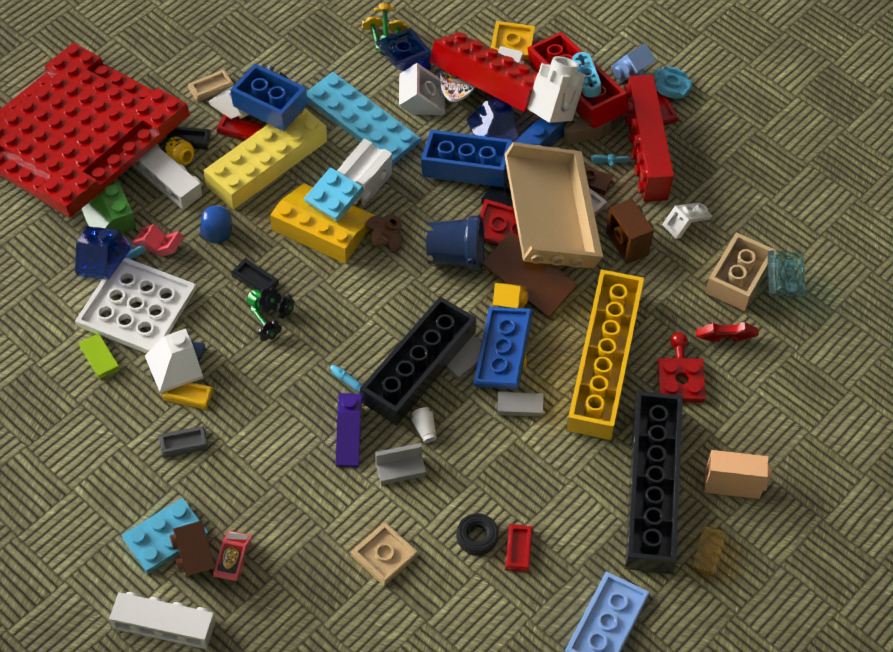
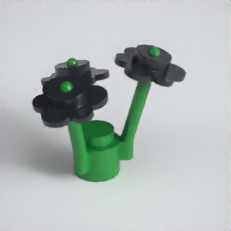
(269, 300)

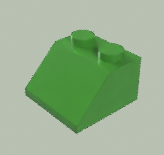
(110, 210)

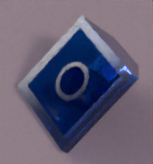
(405, 50)
(494, 120)

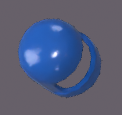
(216, 224)

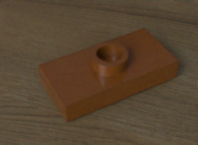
(598, 180)

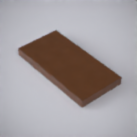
(544, 282)

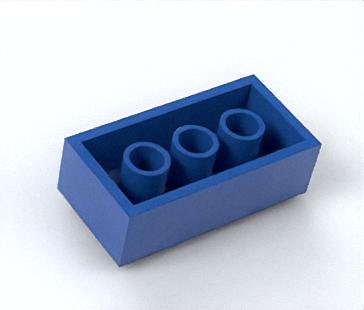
(465, 158)

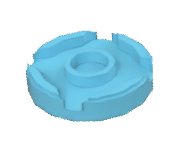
(672, 82)

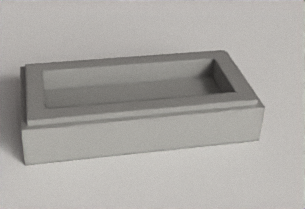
(520, 404)

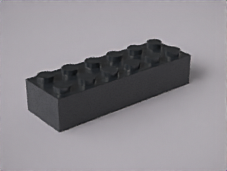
(418, 360)

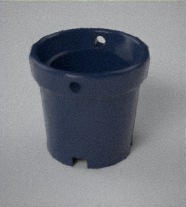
(457, 243)

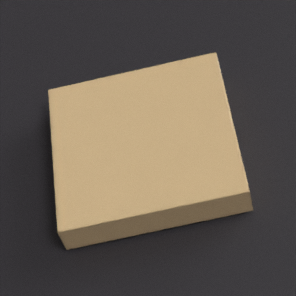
(384, 554)

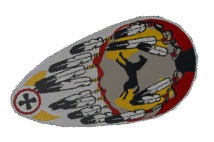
(454, 87)

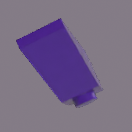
(348, 430)

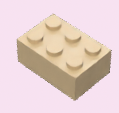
(739, 272)

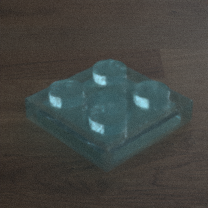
(786, 274)

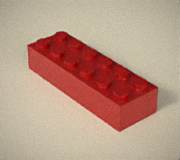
(485, 69)
(594, 110)
(648, 139)

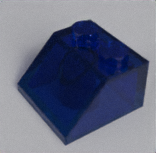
(100, 252)

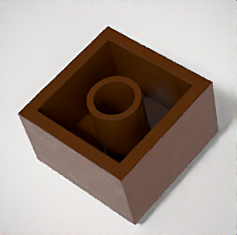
(629, 231)
(192, 548)

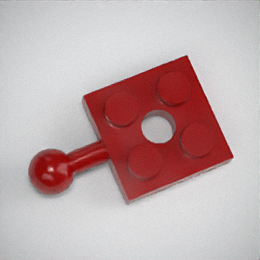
(680, 366)

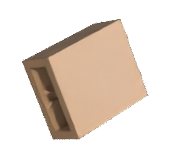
(737, 474)

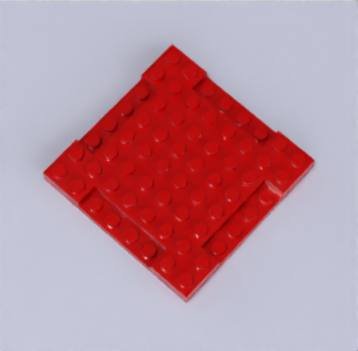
(81, 129)

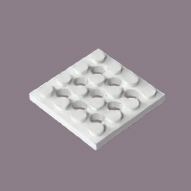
(140, 317)

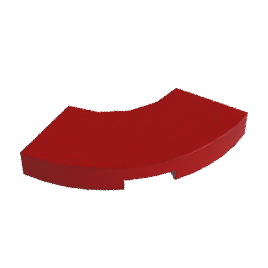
(738, 332)

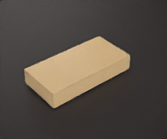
(210, 85)

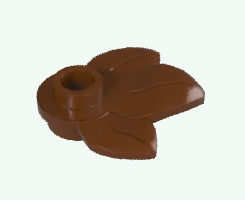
(384, 233)

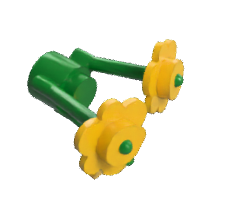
(373, 23)

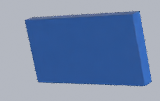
(503, 348)

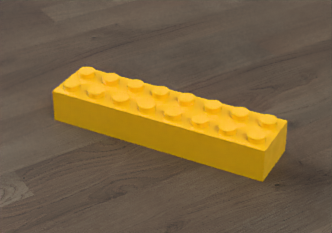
(605, 355)

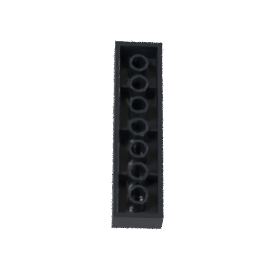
(654, 483)

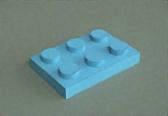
(151, 538)

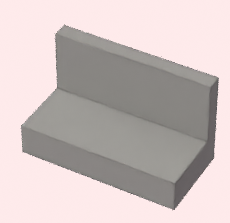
(400, 464)

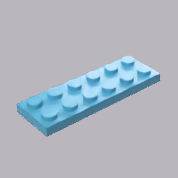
(361, 116)

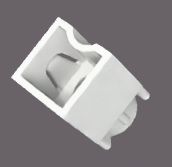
(557, 90)
(368, 168)

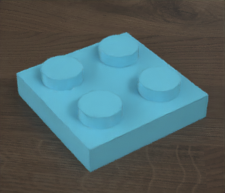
(334, 194)

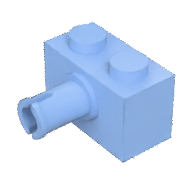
(633, 63)

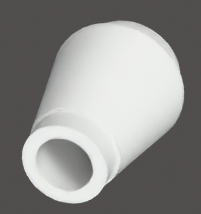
(424, 423)

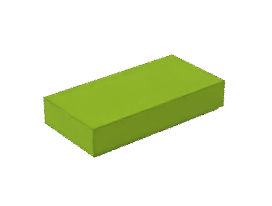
(98, 356)

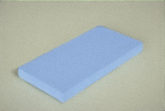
(609, 616)

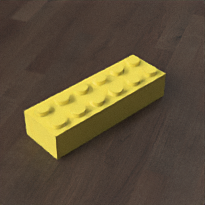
(264, 158)

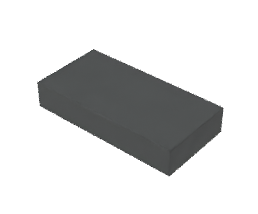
(183, 441)

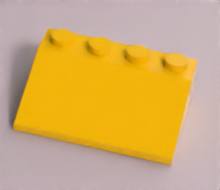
(316, 230)

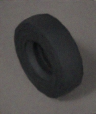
(477, 520)

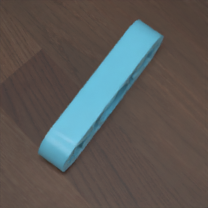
(592, 79)

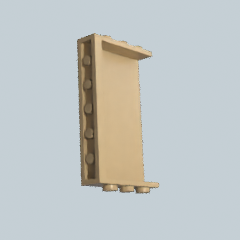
(553, 206)

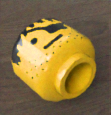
(179, 150)

